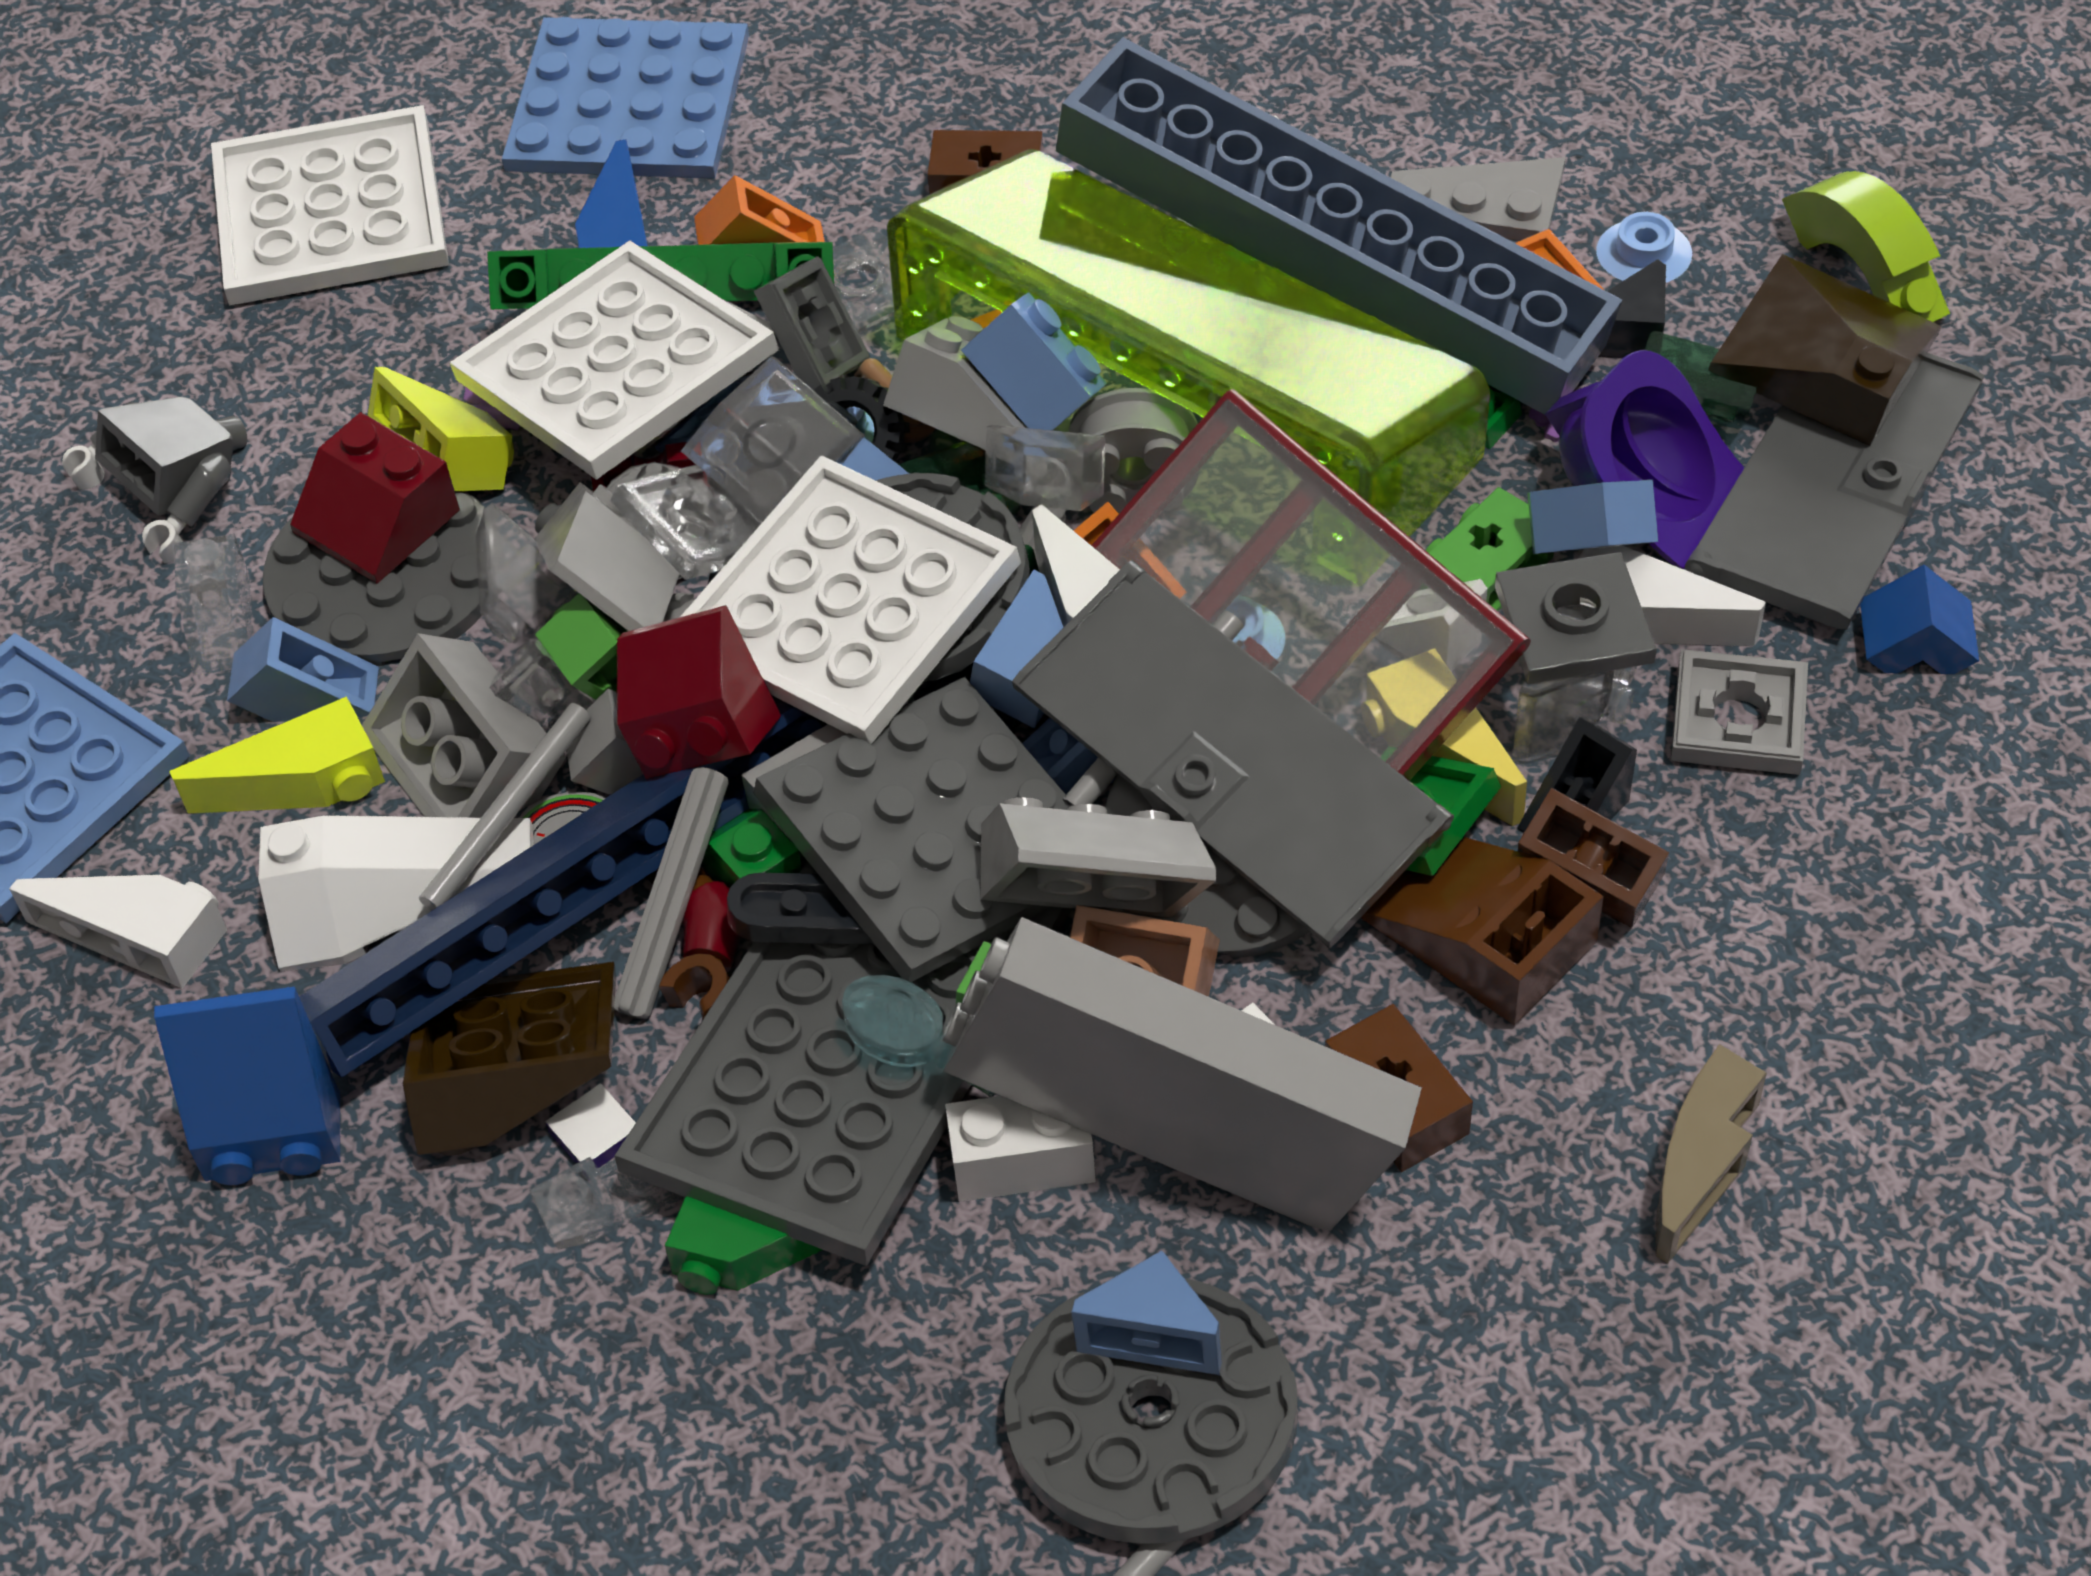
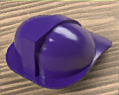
(1649, 427)

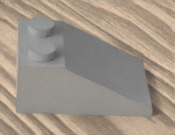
(943, 386)
(607, 559)

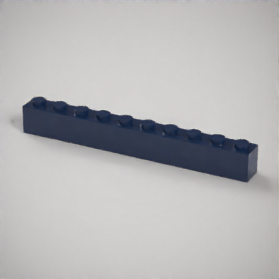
(517, 907)

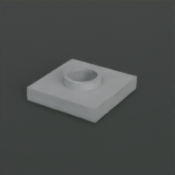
(1768, 683)

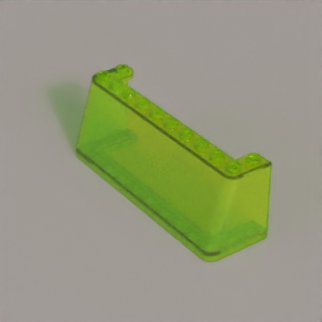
(1197, 323)

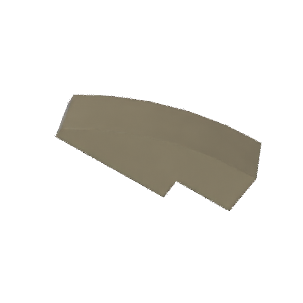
(1706, 1146)

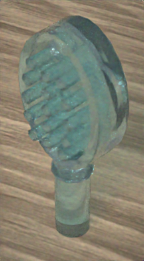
(896, 1022)

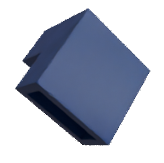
(1917, 622)

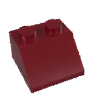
(373, 498)
(690, 693)

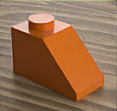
(752, 215)

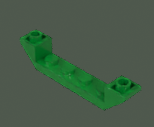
(727, 270)

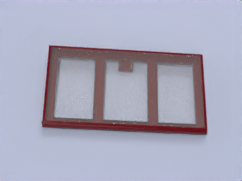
(1319, 582)

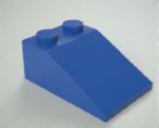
(250, 1085)

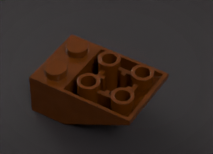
(1493, 923)

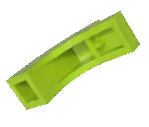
(1877, 232)

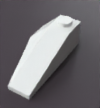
(360, 878)

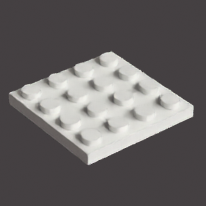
(327, 205)
(614, 358)
(855, 595)

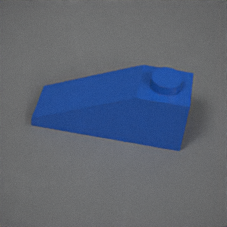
(613, 207)

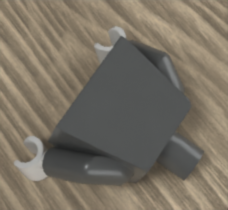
(165, 456)

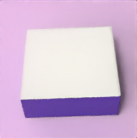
(591, 1127)

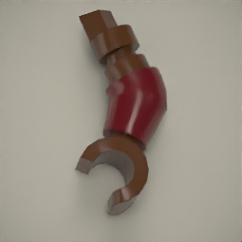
(707, 947)

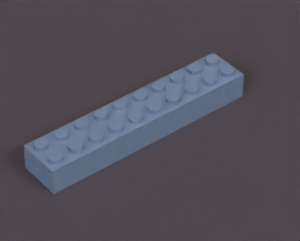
(1336, 224)

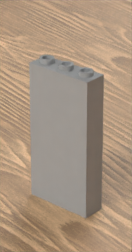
(1177, 1076)

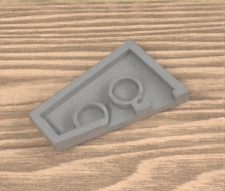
(1504, 197)

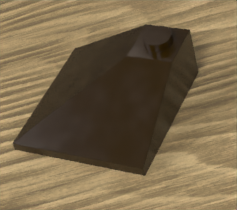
(1825, 349)
(507, 1055)

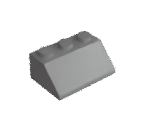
(448, 731)
(1092, 858)

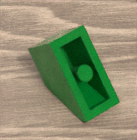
(749, 846)
(727, 1250)

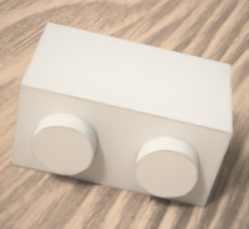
(1014, 1149)

